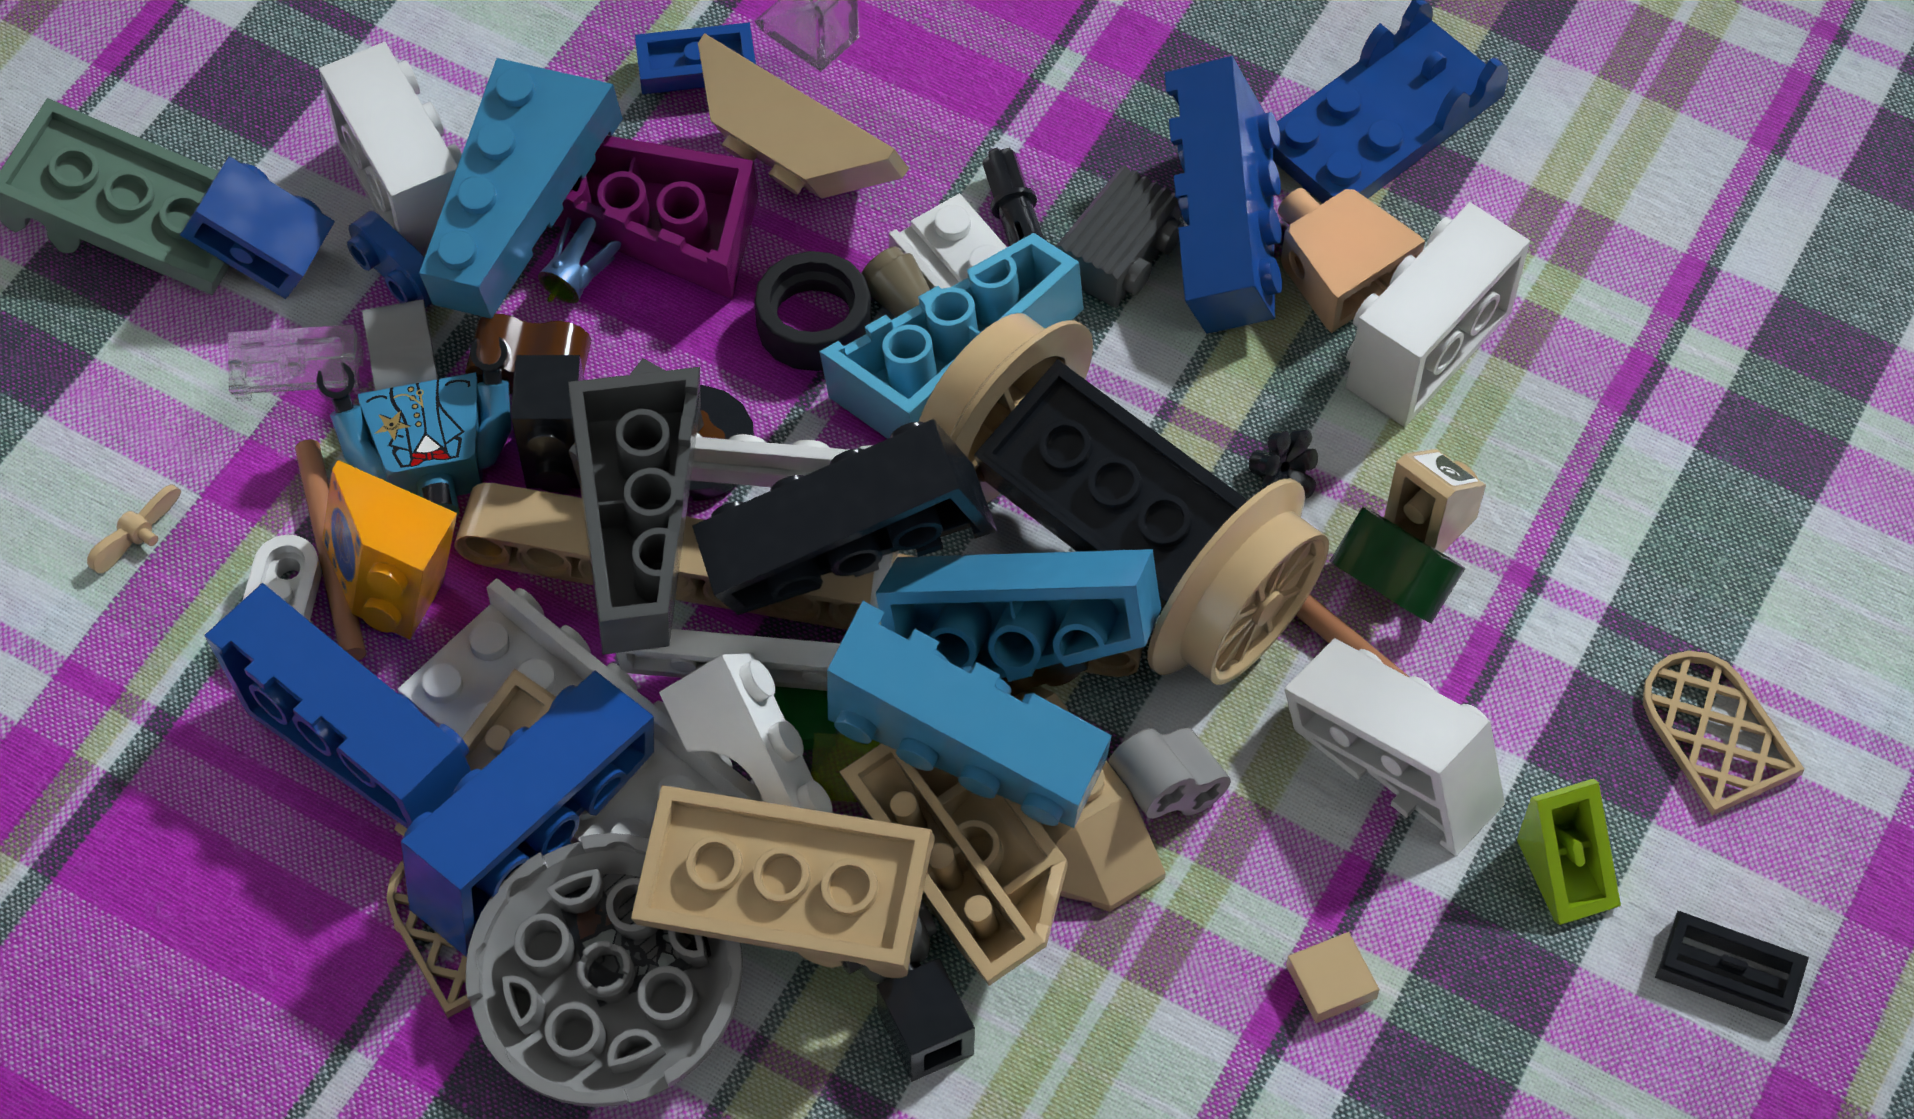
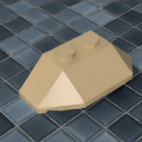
(789, 129)
(1110, 845)
(990, 866)

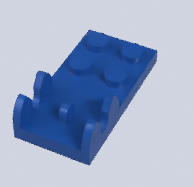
(1387, 108)

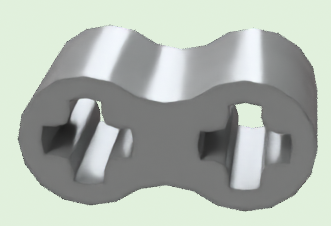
(399, 344)
(1169, 772)

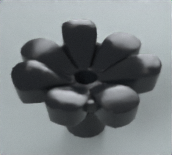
(1286, 459)

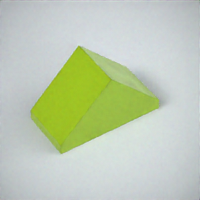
(1570, 851)

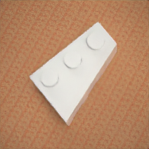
(1404, 735)

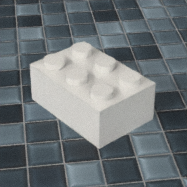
(391, 140)
(1435, 312)

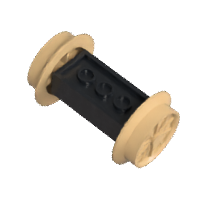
(1109, 482)

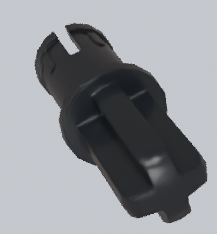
(1012, 199)

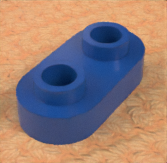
(381, 247)

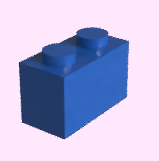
(258, 227)

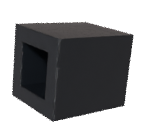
(925, 1019)

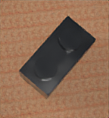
(544, 419)

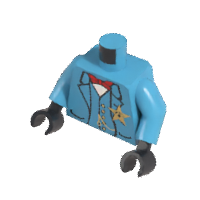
(427, 433)

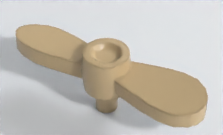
(132, 529)

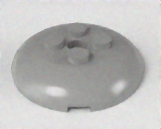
(543, 1011)

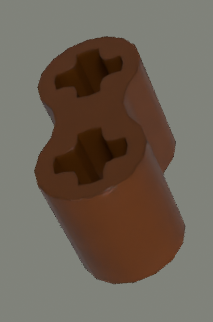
(526, 339)

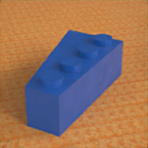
(1225, 195)
(336, 708)

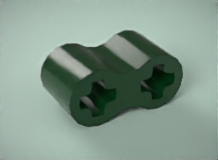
(1397, 564)

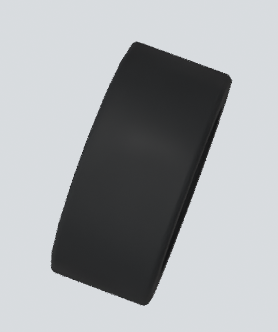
(805, 273)

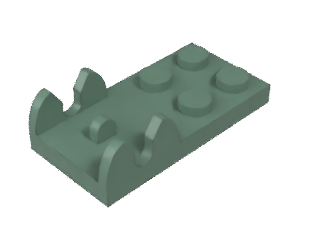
(109, 191)

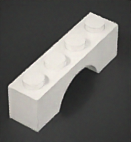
(734, 713)

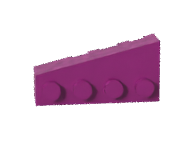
(669, 208)

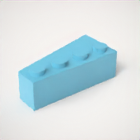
(900, 360)

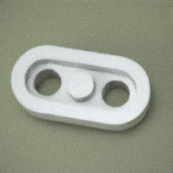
(284, 555)

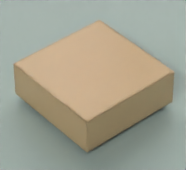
(1332, 977)

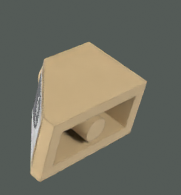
(1433, 497)

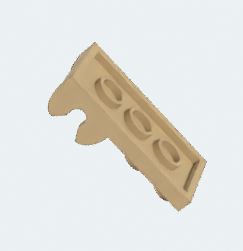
(784, 879)

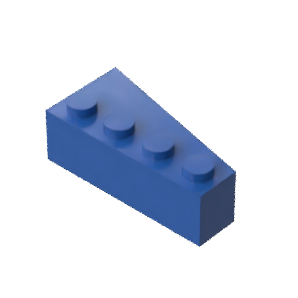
(523, 803)

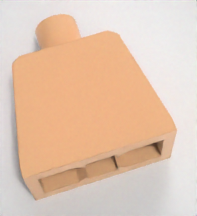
(1342, 251)

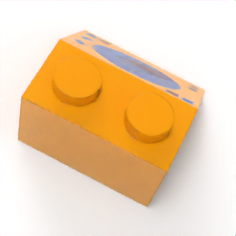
(385, 548)

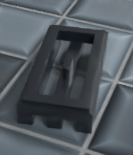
(1728, 977)

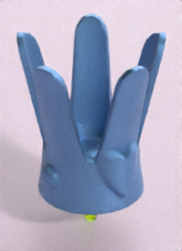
(564, 275)

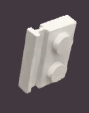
(947, 242)

